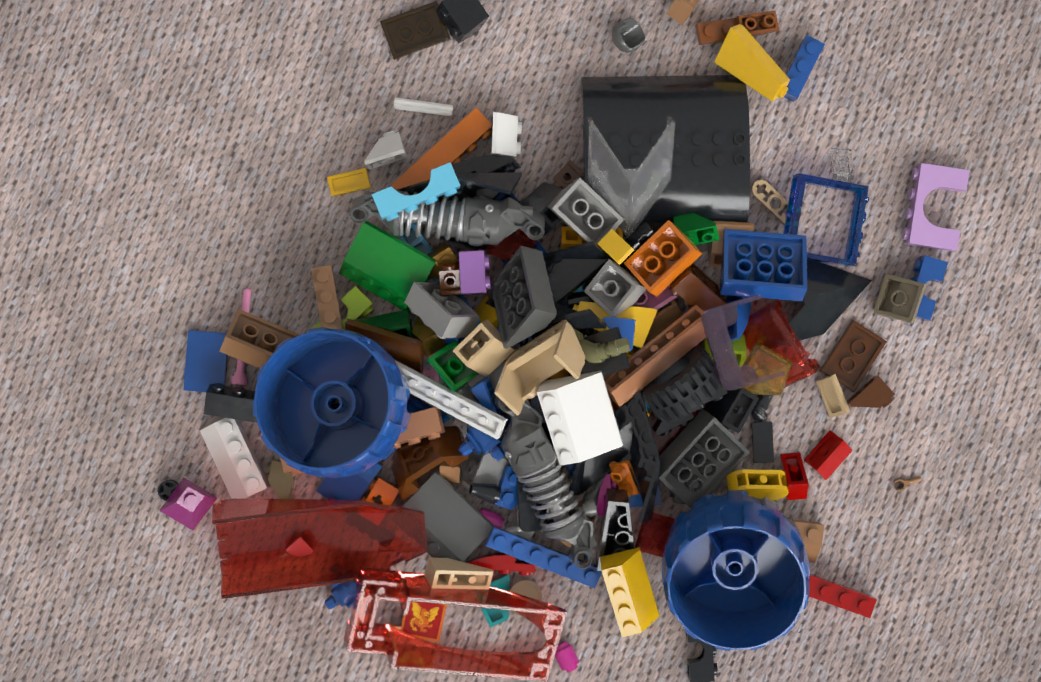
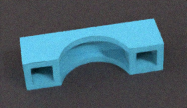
(390, 202)

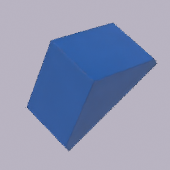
(626, 327)

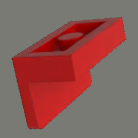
(828, 454)

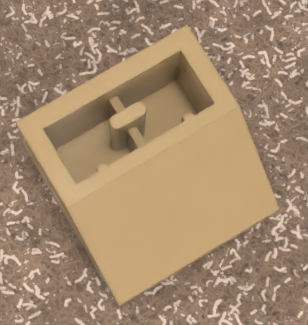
(483, 349)

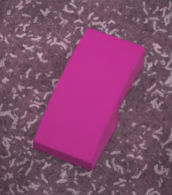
(607, 483)

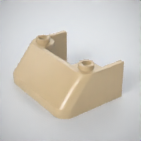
(536, 362)

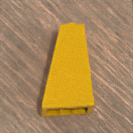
(751, 64)
(643, 316)

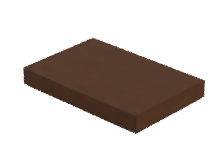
(853, 355)

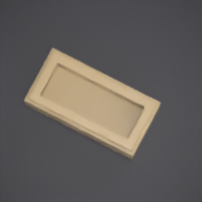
(832, 396)

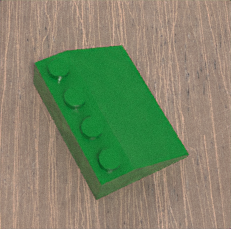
(385, 265)

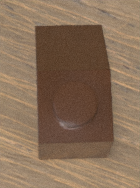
(872, 394)

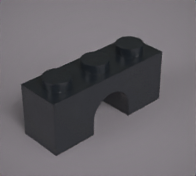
(703, 667)

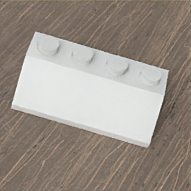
(235, 458)

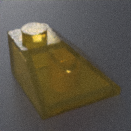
(766, 363)

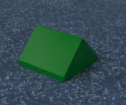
(451, 368)

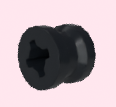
(165, 491)

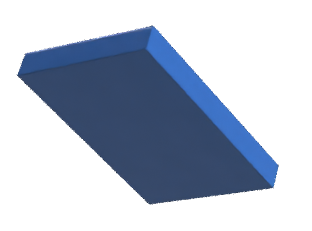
(204, 361)

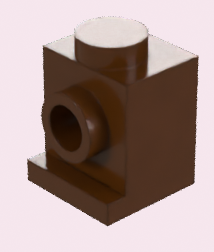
(571, 169)
(449, 278)

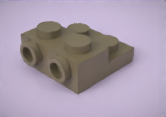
(899, 298)

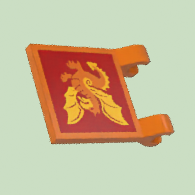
(423, 620)

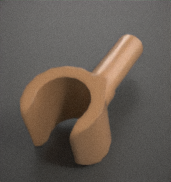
(907, 482)

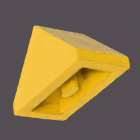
(615, 246)

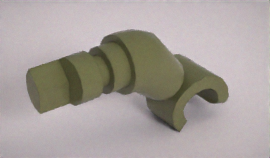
(599, 352)

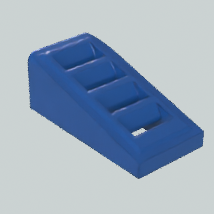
(485, 394)

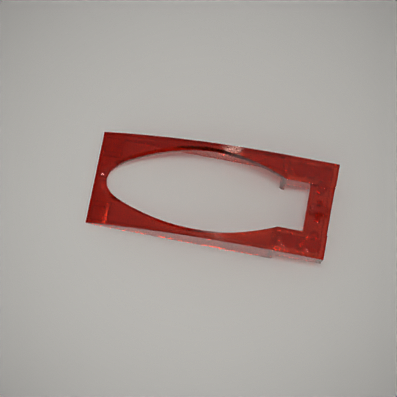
(417, 654)

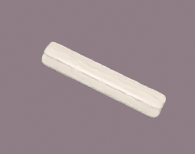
(423, 106)

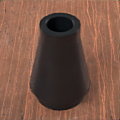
(486, 492)

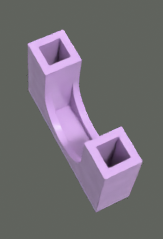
(919, 230)

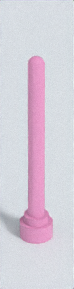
(239, 376)

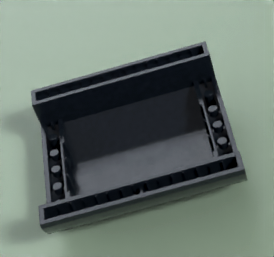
(709, 139)

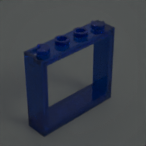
(857, 218)

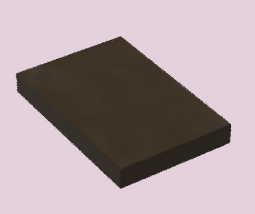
(414, 30)

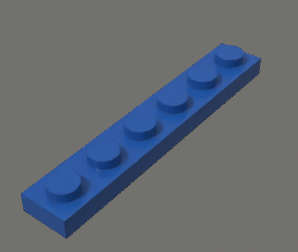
(541, 556)

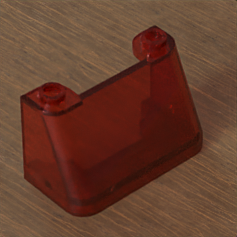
(774, 332)

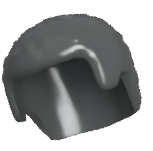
(628, 35)

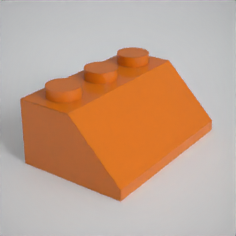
(662, 258)

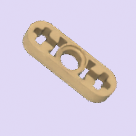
(767, 189)

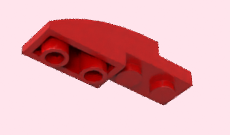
(503, 563)

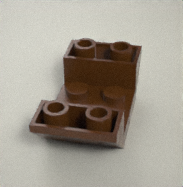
(417, 459)

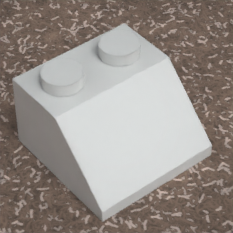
(505, 135)

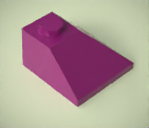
(188, 504)

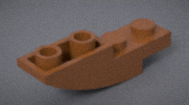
(756, 24)

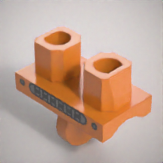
(624, 476)

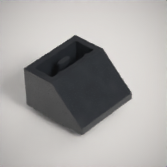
(540, 199)
(733, 408)

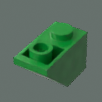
(697, 228)

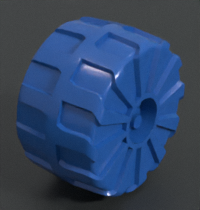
(297, 399)
(740, 603)

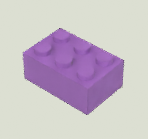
(473, 273)

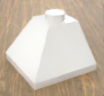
(386, 151)

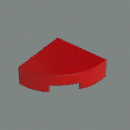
(299, 547)

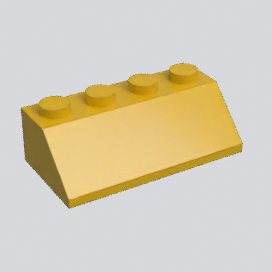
(629, 591)

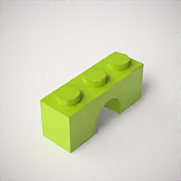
(357, 304)

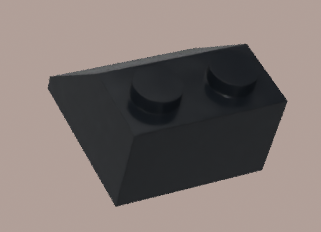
(462, 17)

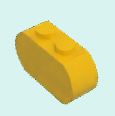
(759, 483)

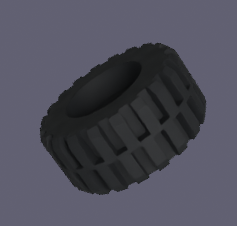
(682, 386)

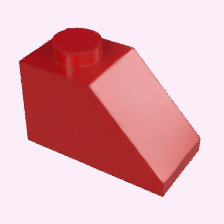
(795, 476)

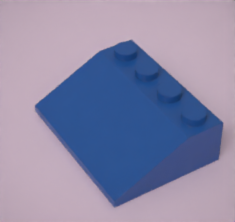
(764, 265)

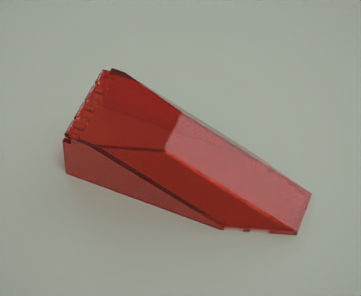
(340, 531)

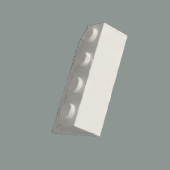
(579, 417)

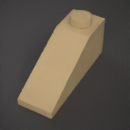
(454, 574)

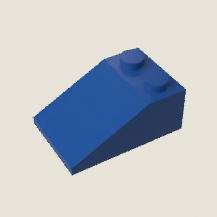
(349, 487)

